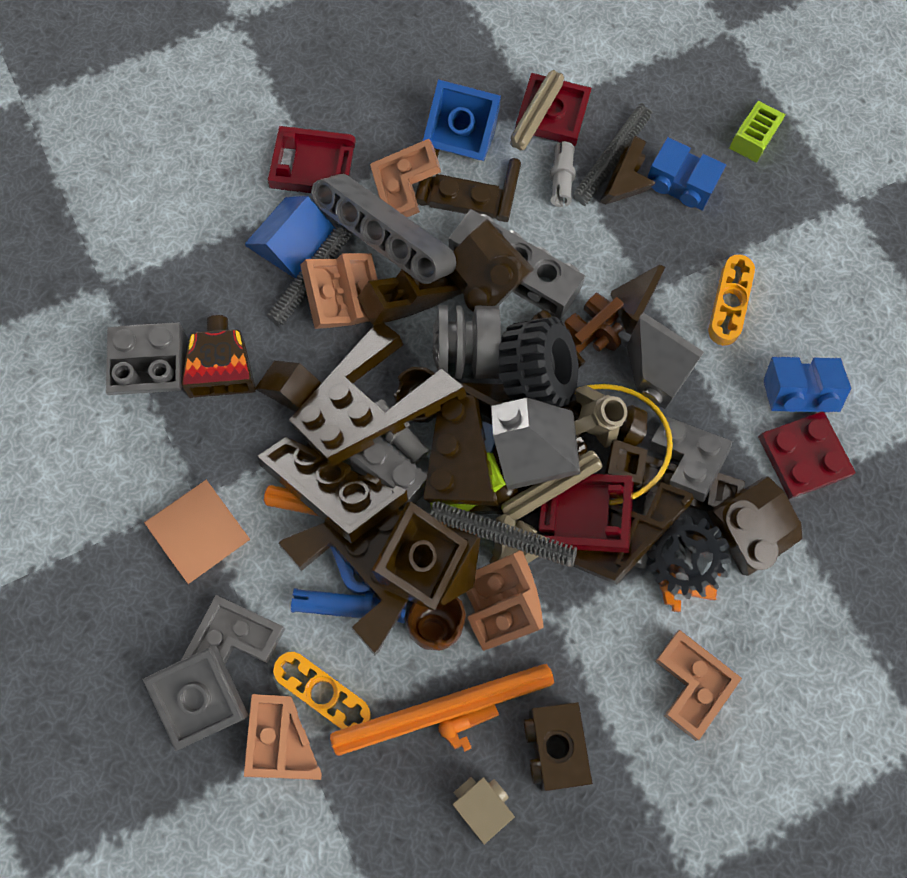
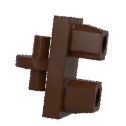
(603, 315)

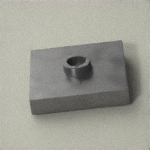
(195, 697)

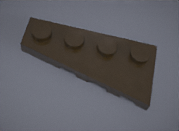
(335, 492)

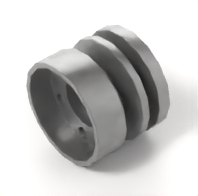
(468, 341)

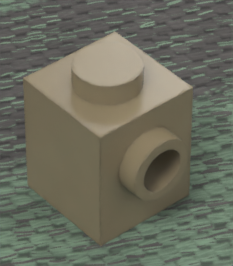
(483, 807)

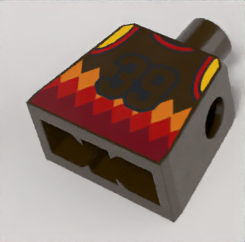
(217, 362)

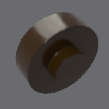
(634, 426)

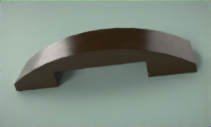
(633, 461)

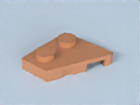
(278, 741)

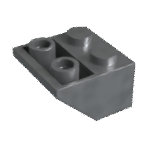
(145, 358)

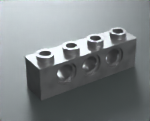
(548, 296)

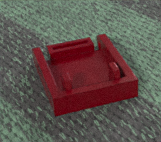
(316, 157)
(582, 514)

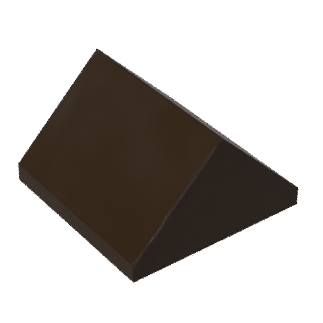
(418, 557)

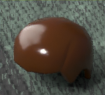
(438, 627)

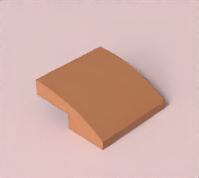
(334, 288)
(197, 531)
(504, 601)

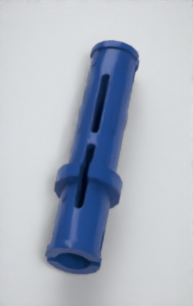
(335, 604)

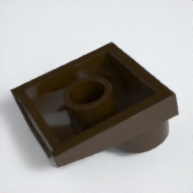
(488, 267)
(757, 525)

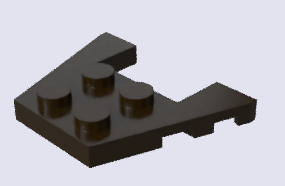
(644, 533)
(361, 557)

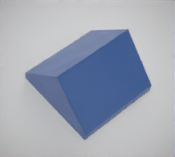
(462, 120)
(291, 234)

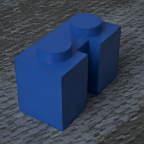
(684, 174)
(806, 387)

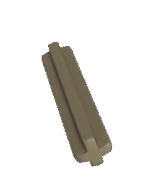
(537, 110)
(545, 491)

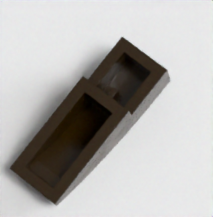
(403, 296)

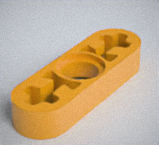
(741, 290)
(305, 667)

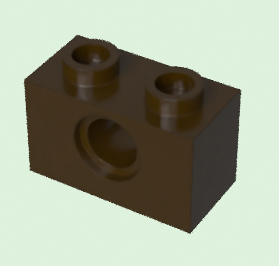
(566, 723)

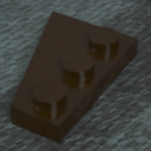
(458, 457)

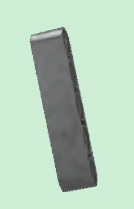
(383, 228)

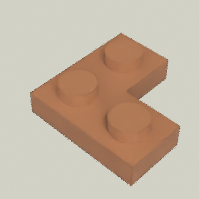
(402, 169)
(706, 682)

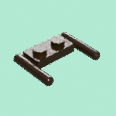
(462, 194)

